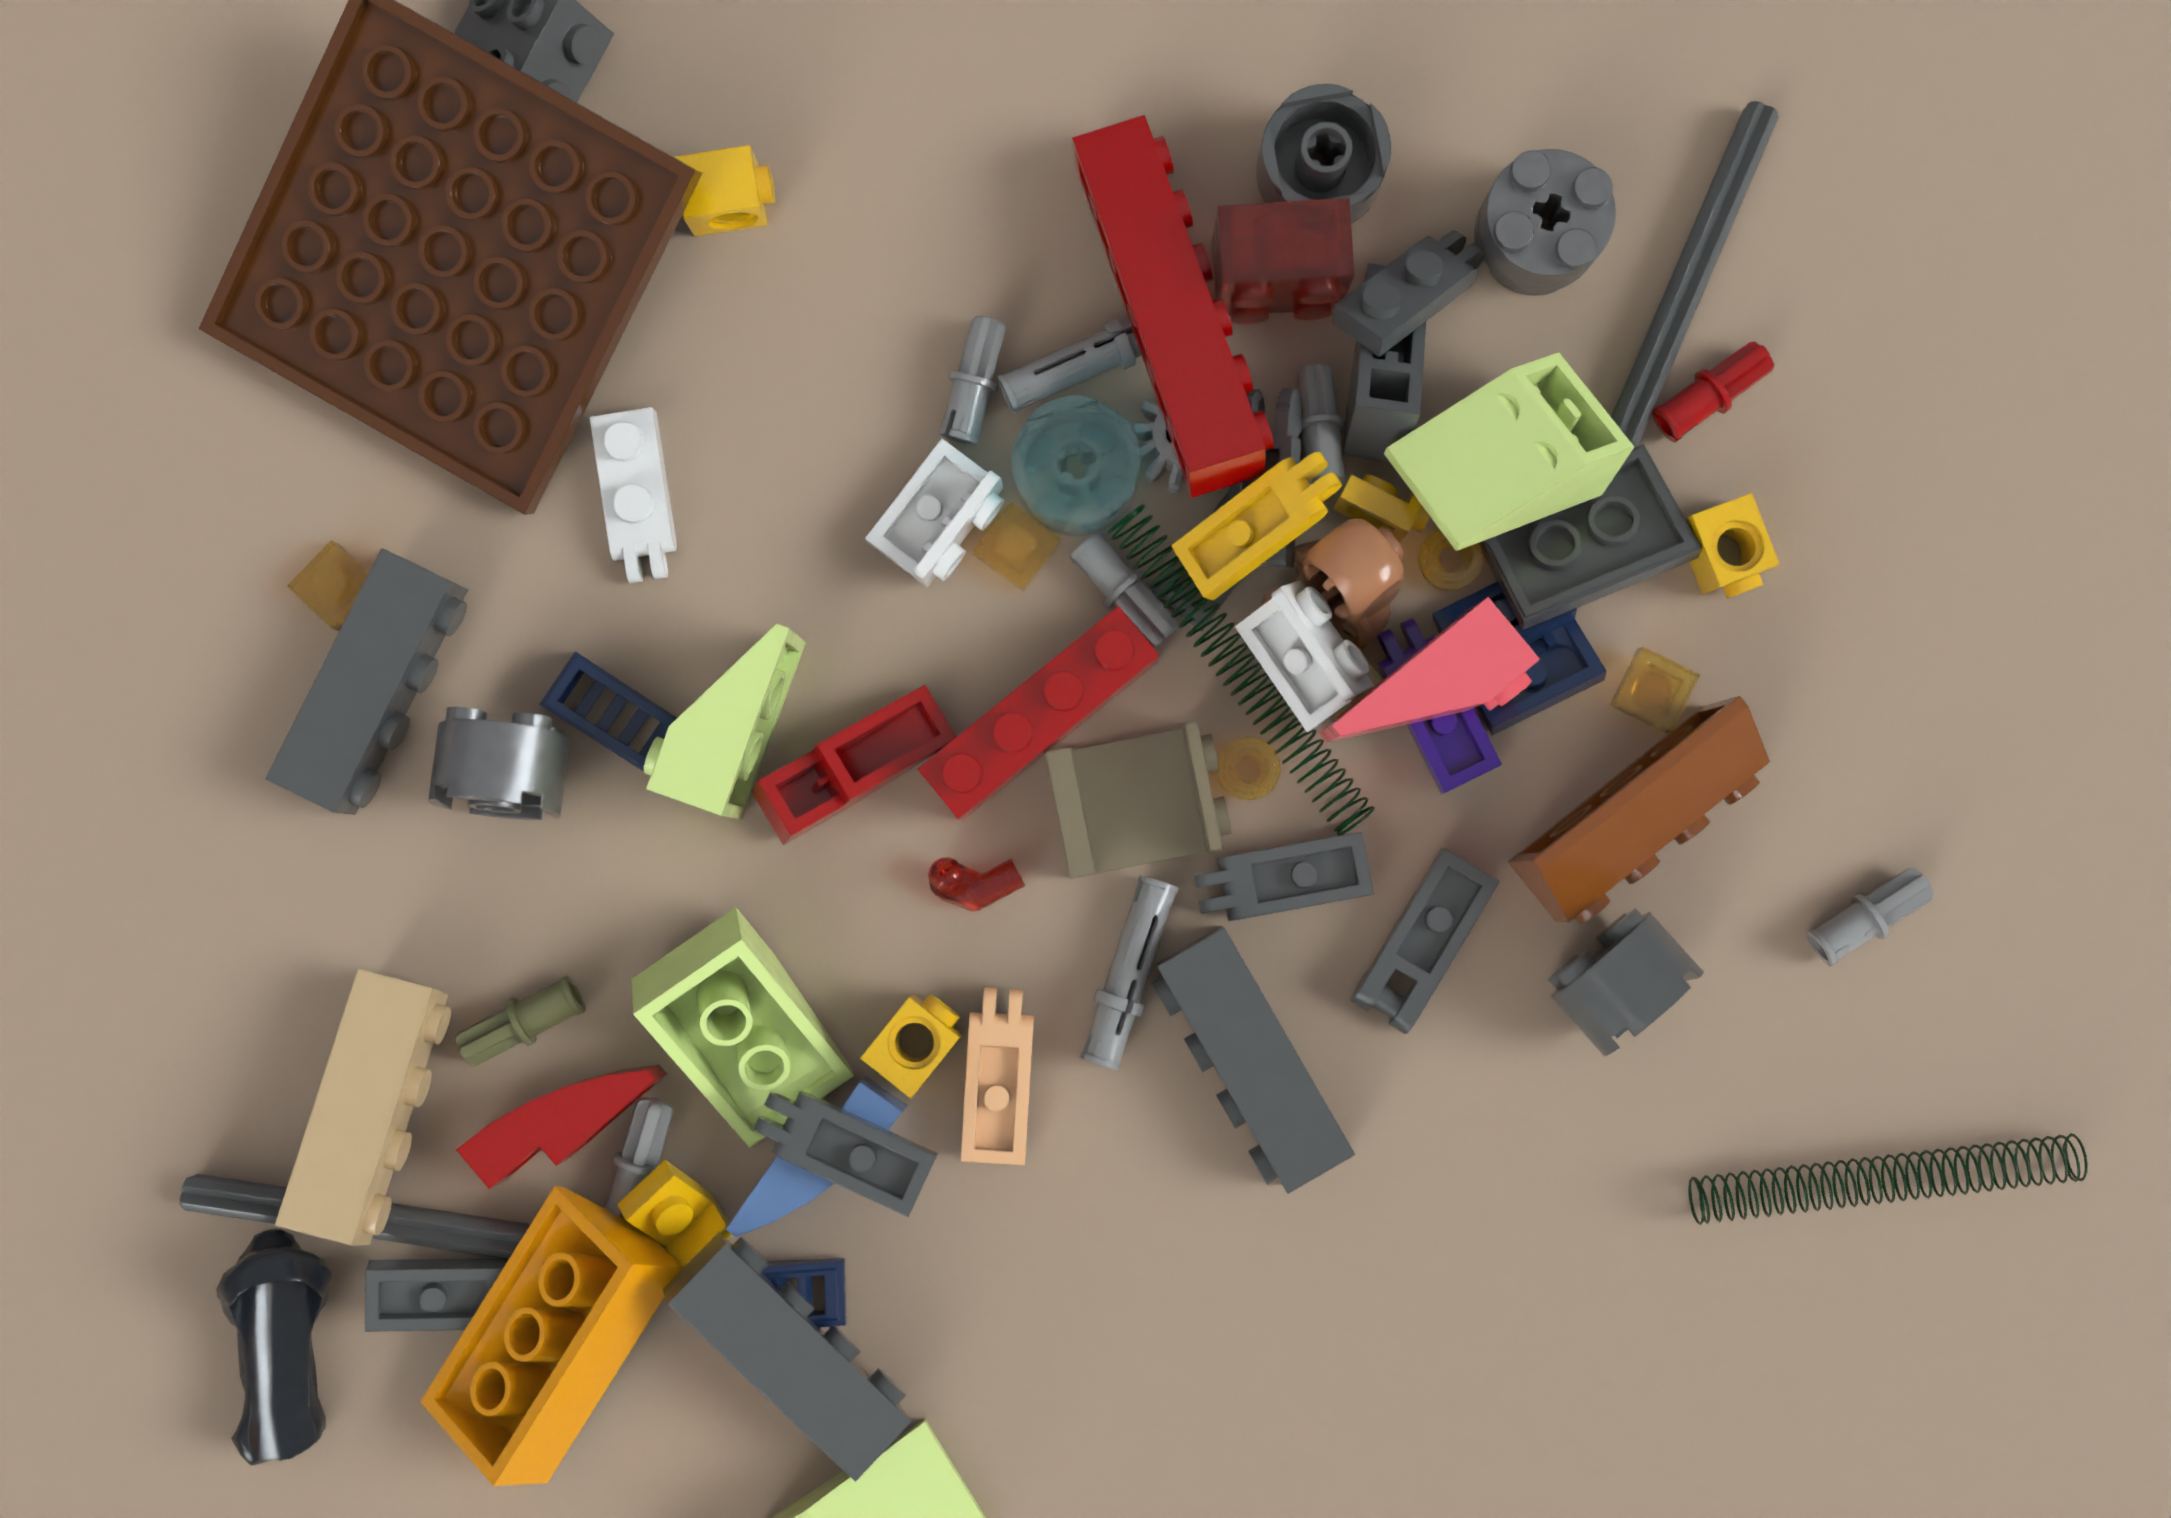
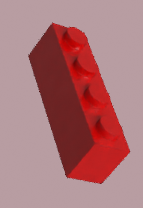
(1039, 714)

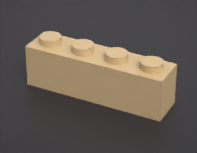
(364, 1110)

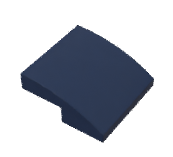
(1564, 666)

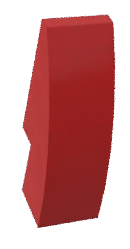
(852, 764)
(555, 1123)

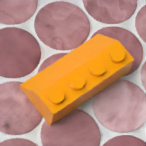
(548, 1339)

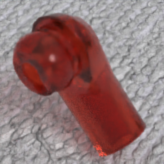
(971, 888)

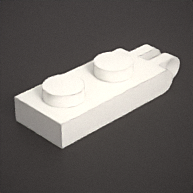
(634, 490)

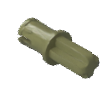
(520, 1022)

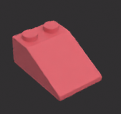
(1463, 667)

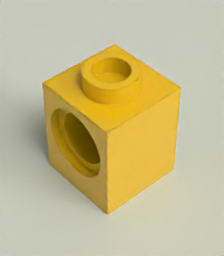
(729, 191)
(1744, 524)
(896, 1066)

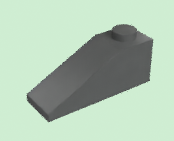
(1384, 393)

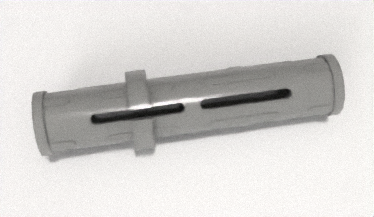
(1070, 365)
(1128, 973)

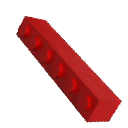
(1170, 307)

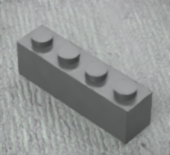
(368, 685)
(1254, 1060)
(787, 1355)

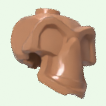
(1356, 574)

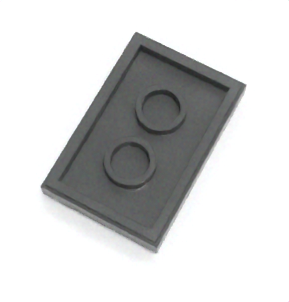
(1593, 545)

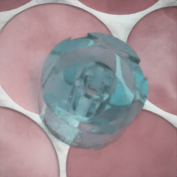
(1098, 437)

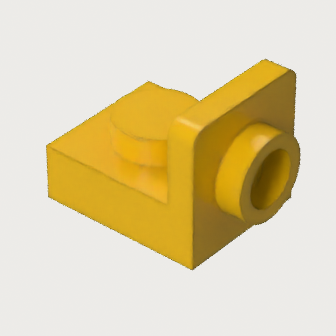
(1378, 505)
(674, 1212)

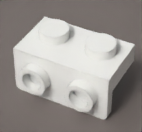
(936, 514)
(1306, 654)

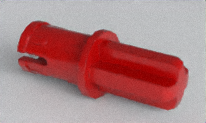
(1713, 390)

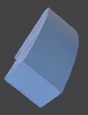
(789, 1186)

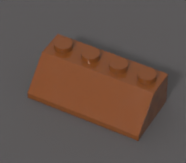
(1643, 810)

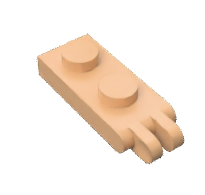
(997, 1082)

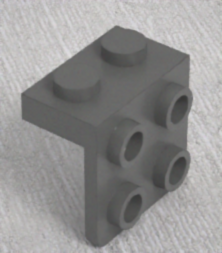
(543, 38)

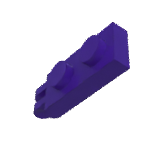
(1451, 745)

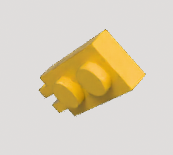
(1256, 524)

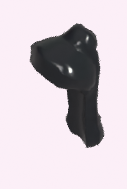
(274, 1305)

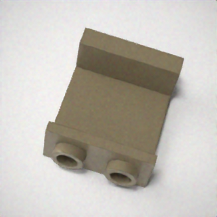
(1137, 800)

